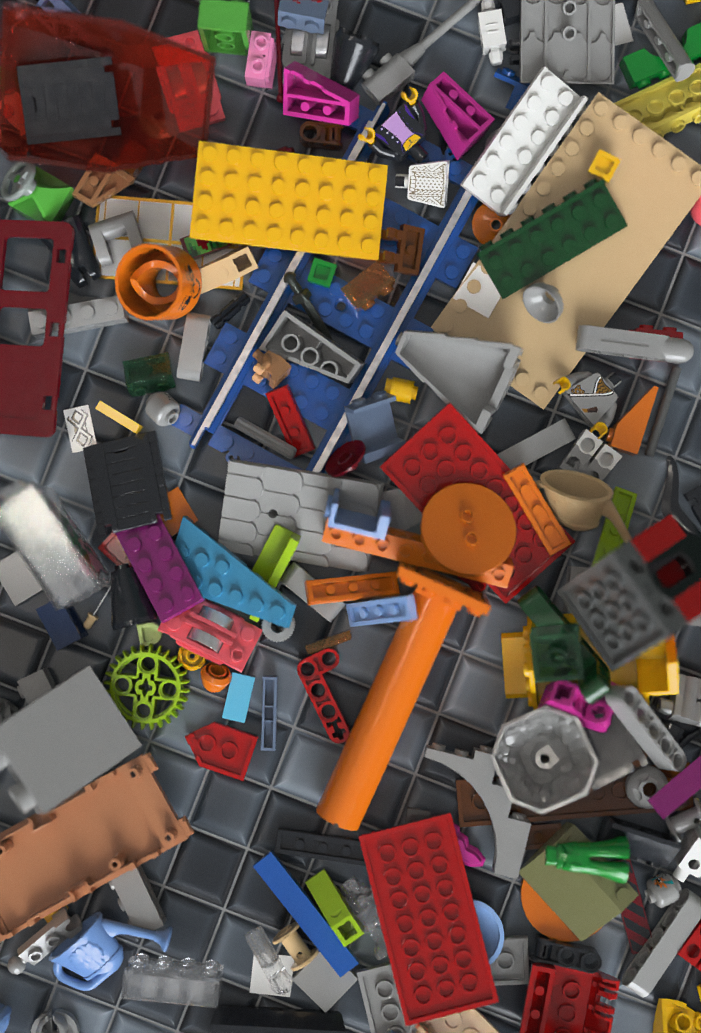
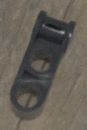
(549, 952)

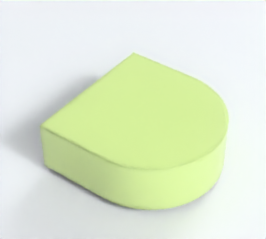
(149, 633)

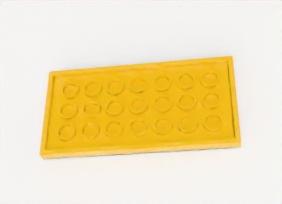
(288, 201)

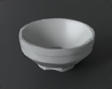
(539, 305)
(636, 781)

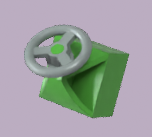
(36, 193)

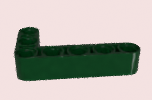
(545, 613)

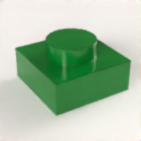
(322, 273)

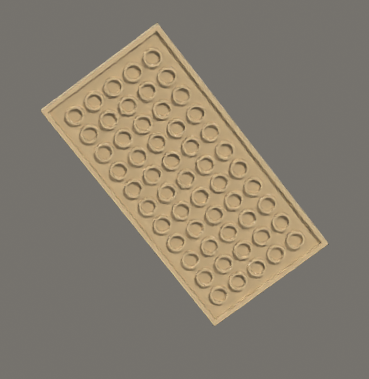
(653, 193)

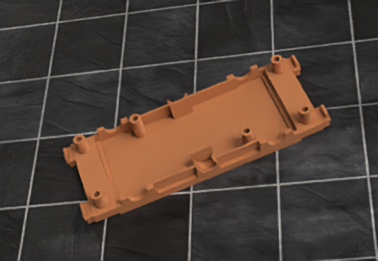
(85, 843)

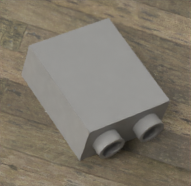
(63, 742)

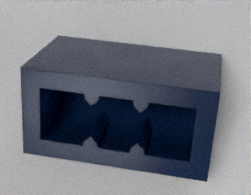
(62, 625)

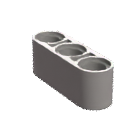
(194, 346)
(294, 579)

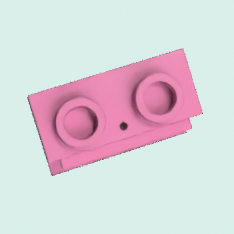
(261, 60)

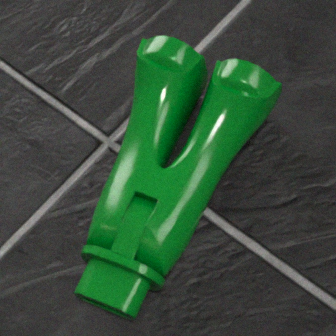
(576, 858)

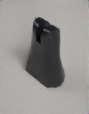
(81, 254)

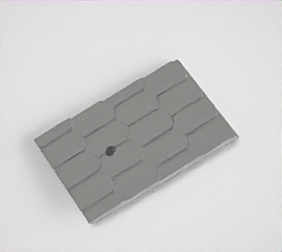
(568, 39)
(296, 499)

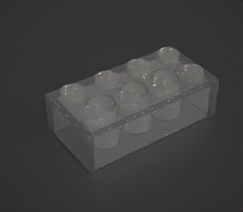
(173, 980)

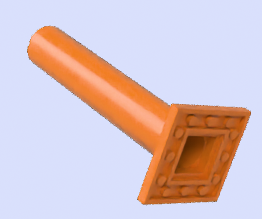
(394, 693)

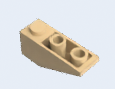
(227, 268)

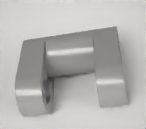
(111, 229)

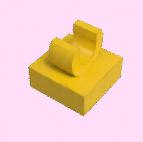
(604, 165)

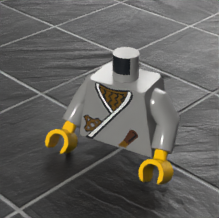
(592, 397)

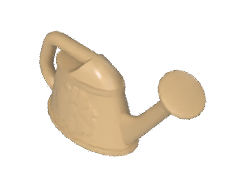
(580, 501)

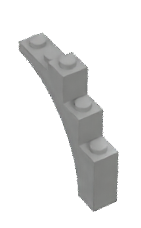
(509, 830)

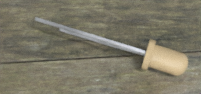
(92, 617)

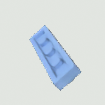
(382, 611)

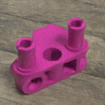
(568, 698)

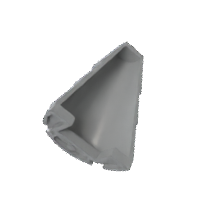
(462, 370)

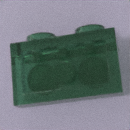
(149, 374)

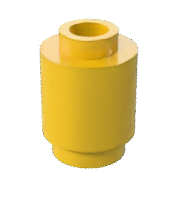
(402, 389)

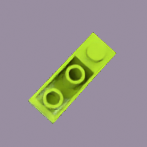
(335, 908)

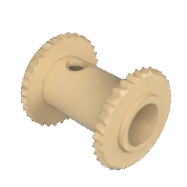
(293, 943)

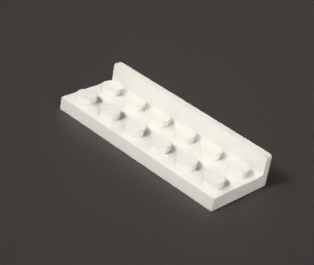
(524, 143)

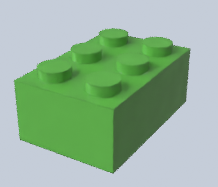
(225, 26)

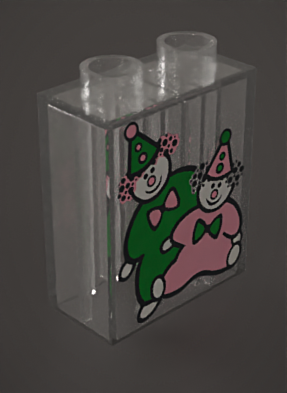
(51, 544)

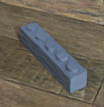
(269, 713)

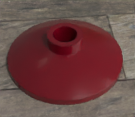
(345, 458)

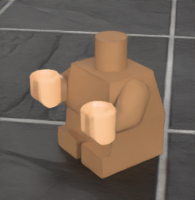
(270, 367)

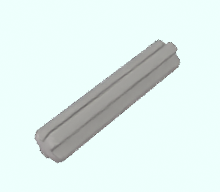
(265, 437)

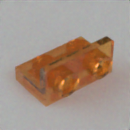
(368, 286)

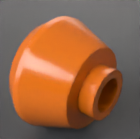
(215, 677)

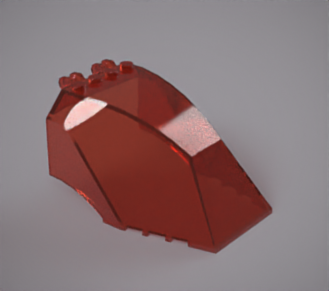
(158, 82)

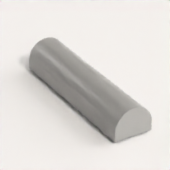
(664, 40)

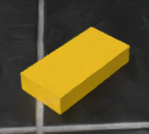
(119, 417)

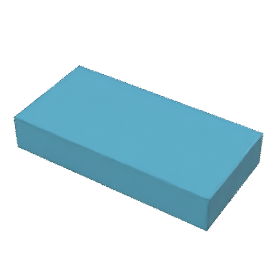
(238, 697)

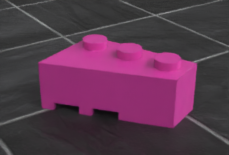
(317, 97)
(456, 114)

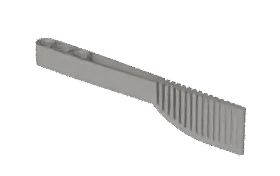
(406, 514)

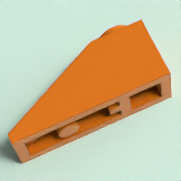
(630, 428)

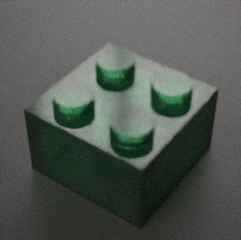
(557, 653)

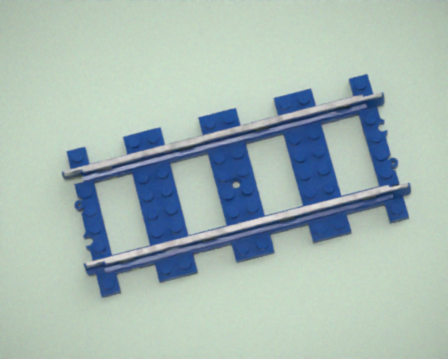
(317, 396)

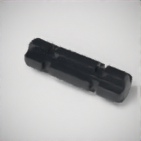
(230, 310)

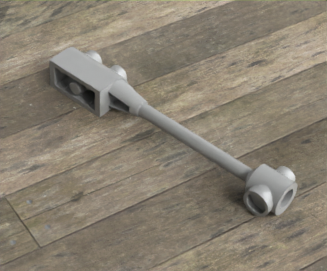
(397, 69)

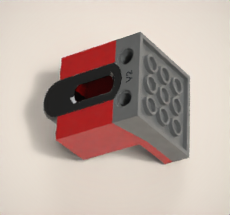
(638, 592)

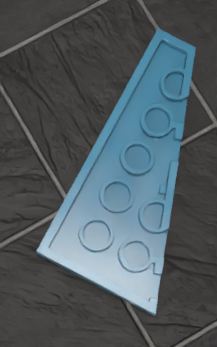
(228, 579)

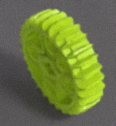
(141, 695)

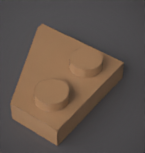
(100, 186)

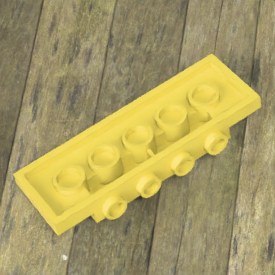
(667, 104)

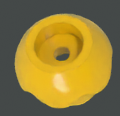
(190, 663)

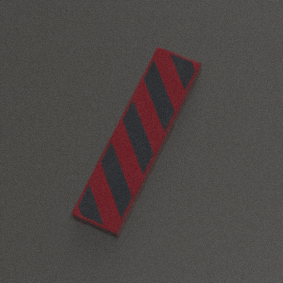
(634, 916)

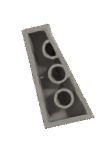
(82, 315)
(308, 347)

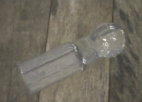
(269, 961)

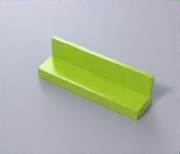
(275, 556)

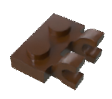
(408, 251)

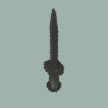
(302, 296)

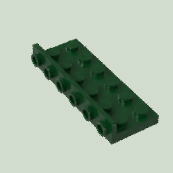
(551, 238)

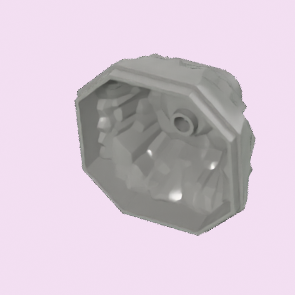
(541, 784)

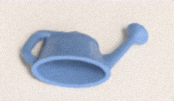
(96, 952)

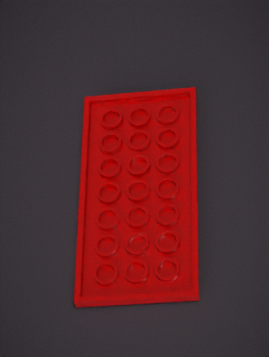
(453, 453)
(428, 919)

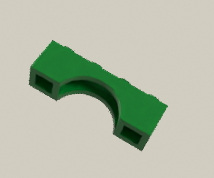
(643, 67)

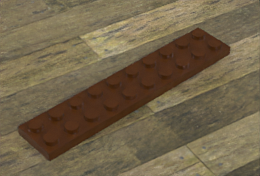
(606, 801)

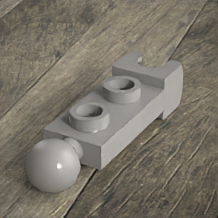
(45, 940)

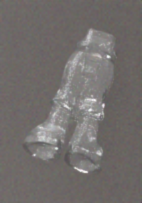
(362, 904)

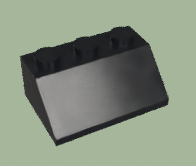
(644, 842)

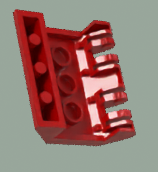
(568, 1001)

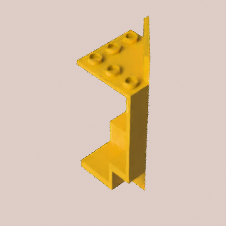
(650, 673)

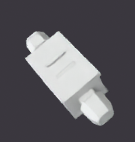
(492, 32)

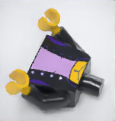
(400, 133)

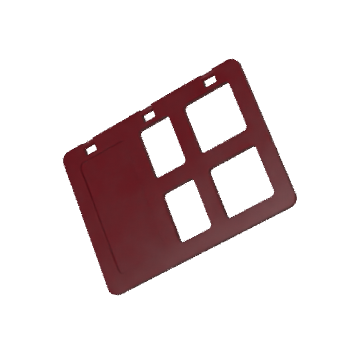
(35, 371)

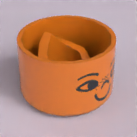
(137, 282)

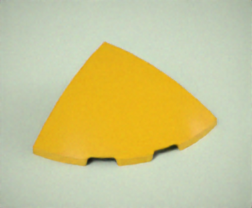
(675, 1017)

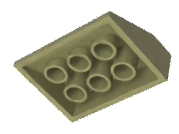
(578, 899)

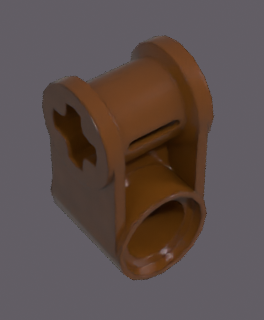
(323, 135)

